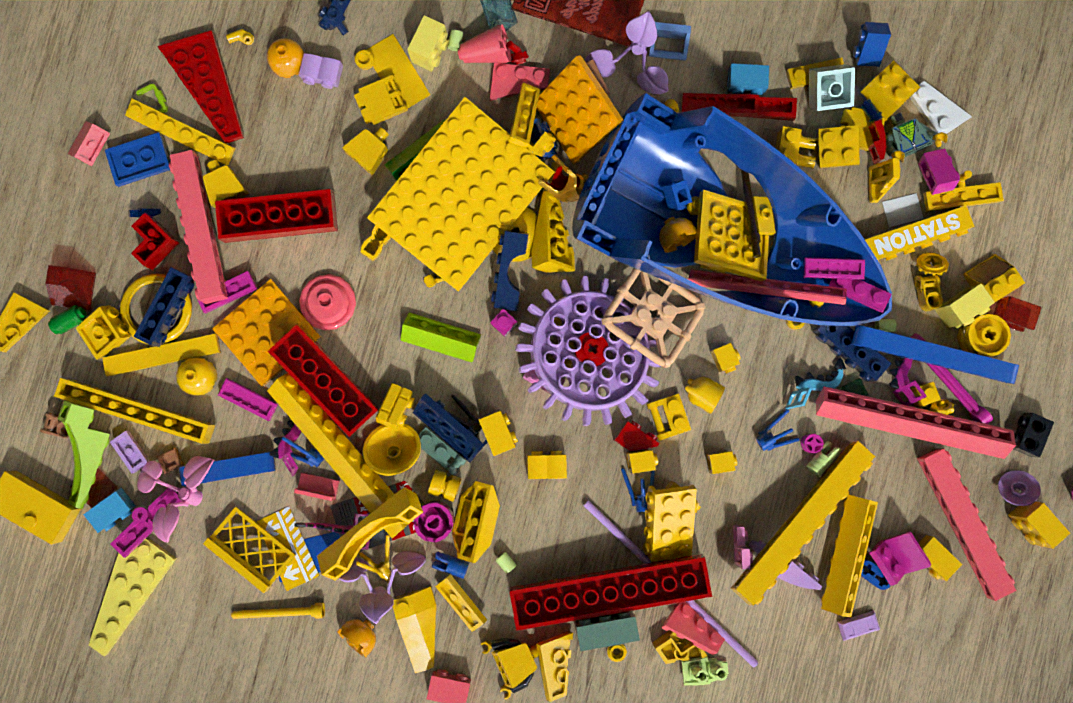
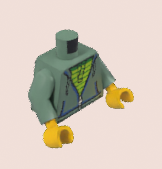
(910, 137)

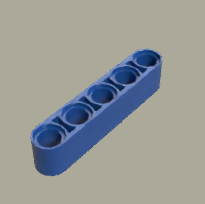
(236, 467)

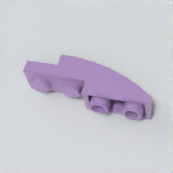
(794, 574)

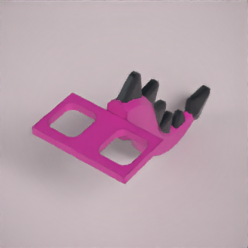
(902, 383)
(284, 449)
(335, 528)

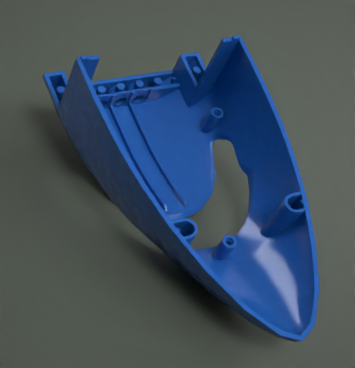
(654, 146)

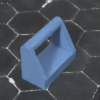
(672, 31)

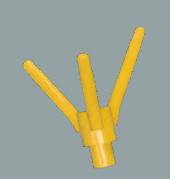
(382, 568)

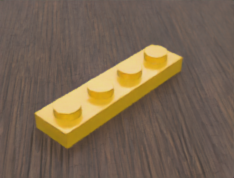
(524, 115)

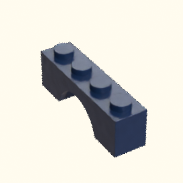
(507, 294)

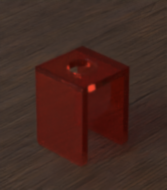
(1017, 313)

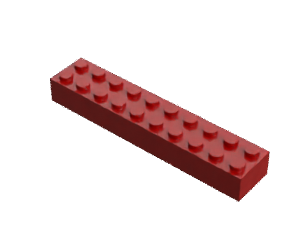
(610, 592)

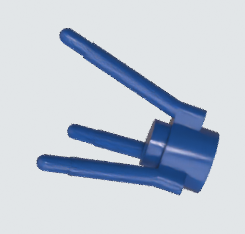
(767, 441)
(313, 456)
(640, 502)

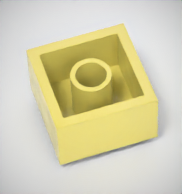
(428, 43)
(965, 306)

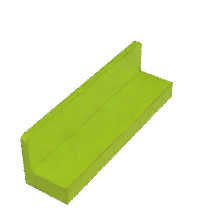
(440, 337)

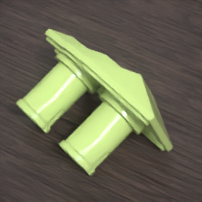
(703, 671)

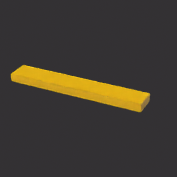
(161, 355)

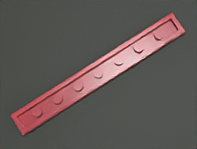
(769, 287)

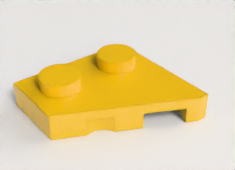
(882, 178)

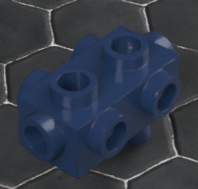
(332, 15)

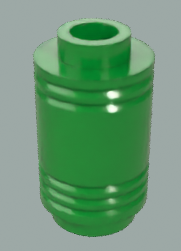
(67, 319)

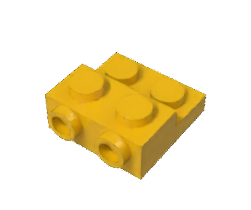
(103, 331)

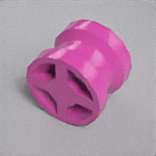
(816, 443)

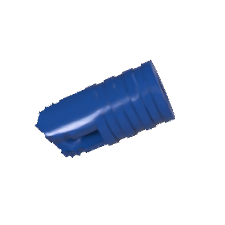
(454, 565)

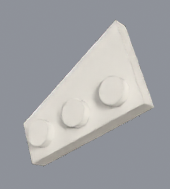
(937, 109)

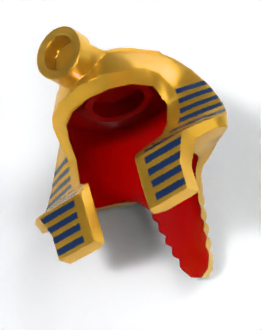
(564, 187)

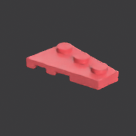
(509, 78)
(690, 625)

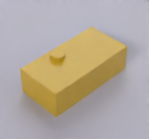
(35, 507)

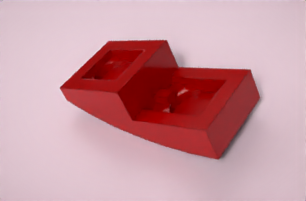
(878, 147)

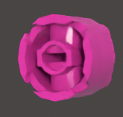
(434, 522)

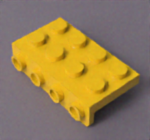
(669, 522)

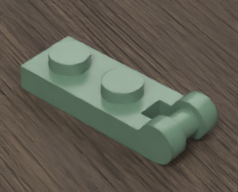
(440, 451)

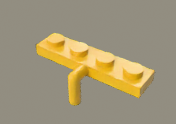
(964, 195)

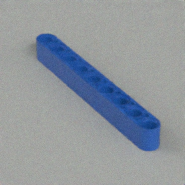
(935, 354)

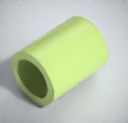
(455, 40)
(887, 325)
(506, 562)

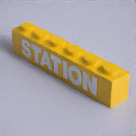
(921, 234)

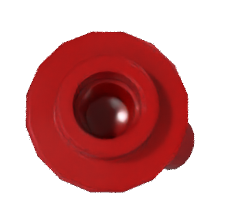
(518, 56)

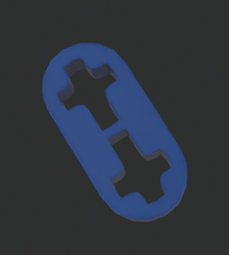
(871, 577)

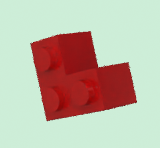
(156, 241)

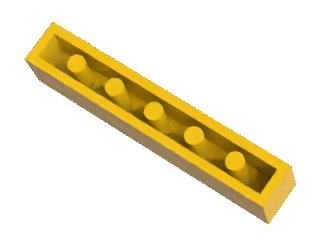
(849, 555)

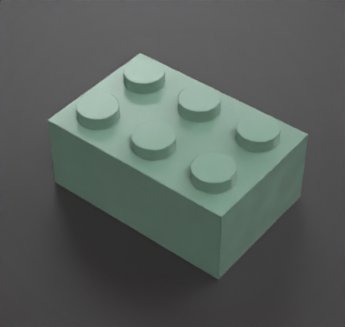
(607, 630)

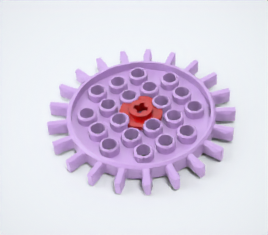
(551, 373)

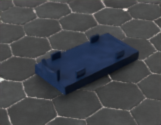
(448, 427)

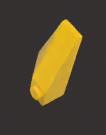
(550, 242)
(417, 623)

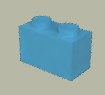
(748, 79)
(109, 510)

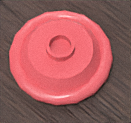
(327, 302)

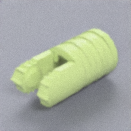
(820, 461)

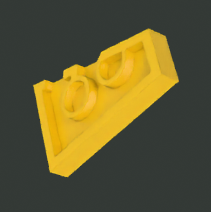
(17, 319)
(553, 663)

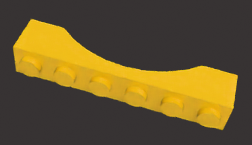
(339, 556)

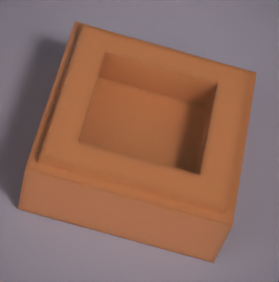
(170, 461)

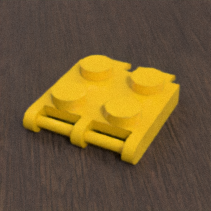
(379, 101)
(857, 117)

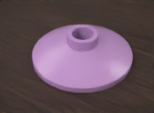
(1020, 481)

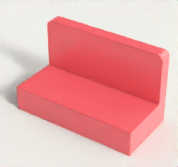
(89, 143)
(317, 487)

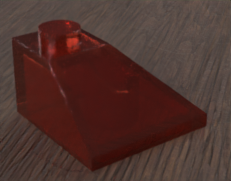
(70, 287)

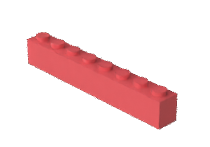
(198, 227)
(966, 524)

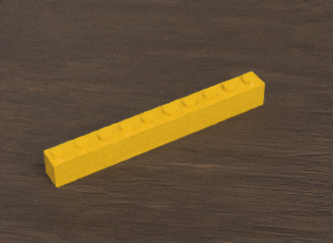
(332, 445)
(802, 523)

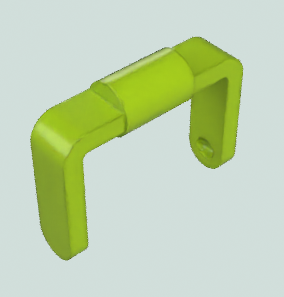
(158, 93)

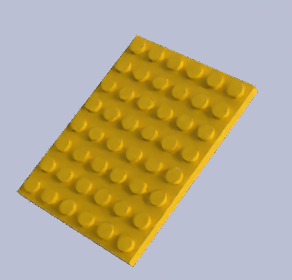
(460, 194)

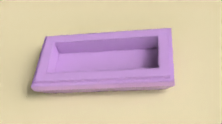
(858, 625)

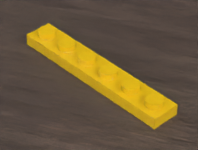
(180, 131)

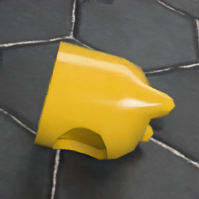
(704, 393)

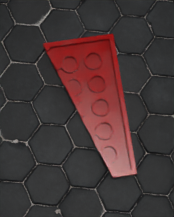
(203, 74)

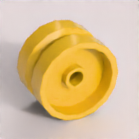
(985, 336)

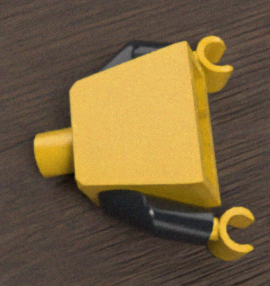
(514, 663)

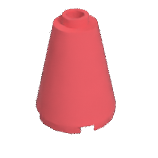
(486, 47)

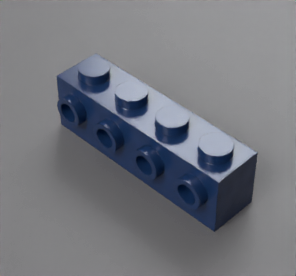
(164, 308)
(866, 361)

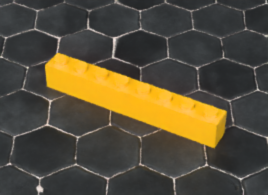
(134, 410)

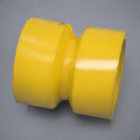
(444, 485)

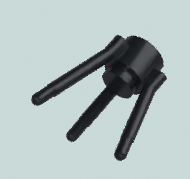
(474, 424)

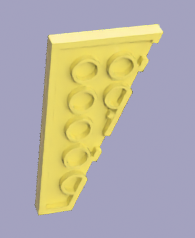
(127, 591)

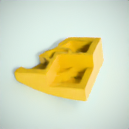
(674, 648)

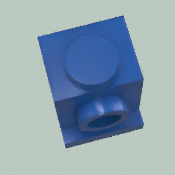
(677, 194)

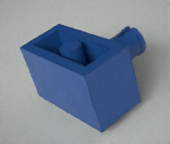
(872, 43)

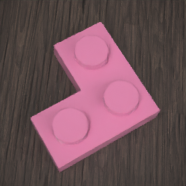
(742, 554)

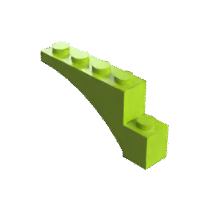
(87, 449)

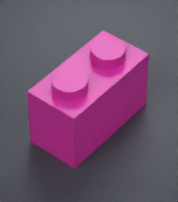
(938, 171)

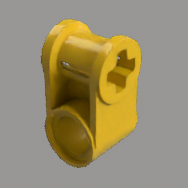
(928, 288)

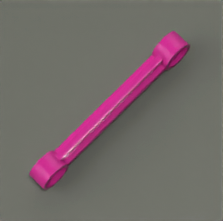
(977, 412)

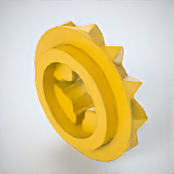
(940, 263)

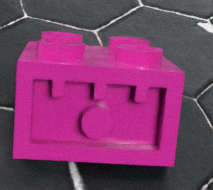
(899, 557)

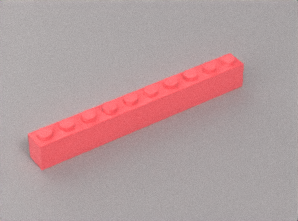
(915, 422)

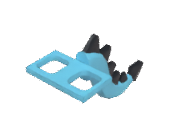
(810, 383)

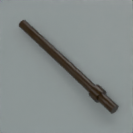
(754, 236)

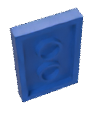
(138, 159)

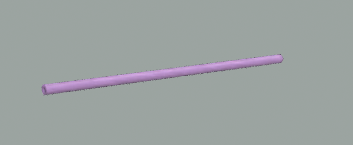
(645, 559)

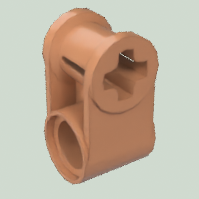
(54, 426)

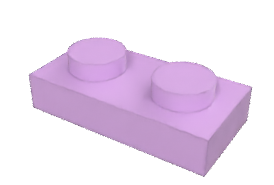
(129, 451)

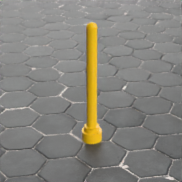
(316, 610)

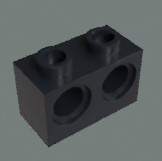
(1037, 438)

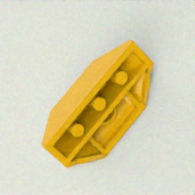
(475, 521)

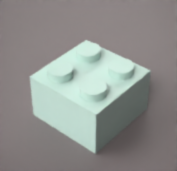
(831, 87)

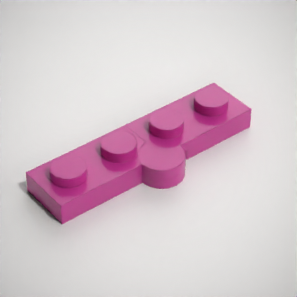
(142, 524)

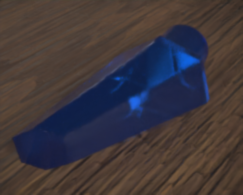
(138, 213)

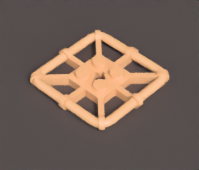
(655, 326)

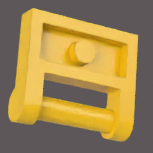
(674, 414)

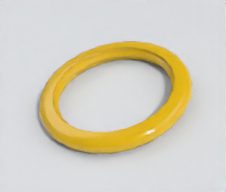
(133, 288)

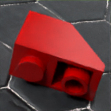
(634, 439)

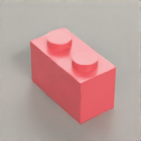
(448, 687)

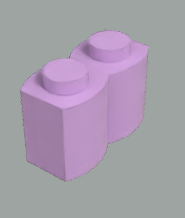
(320, 70)

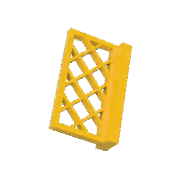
(242, 565)

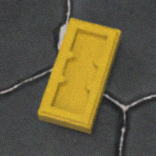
(763, 215)

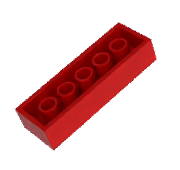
(276, 216)
(323, 379)

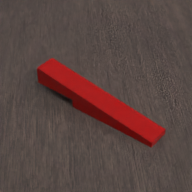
(743, 105)

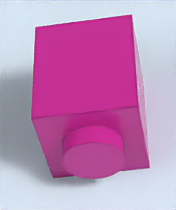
(504, 323)

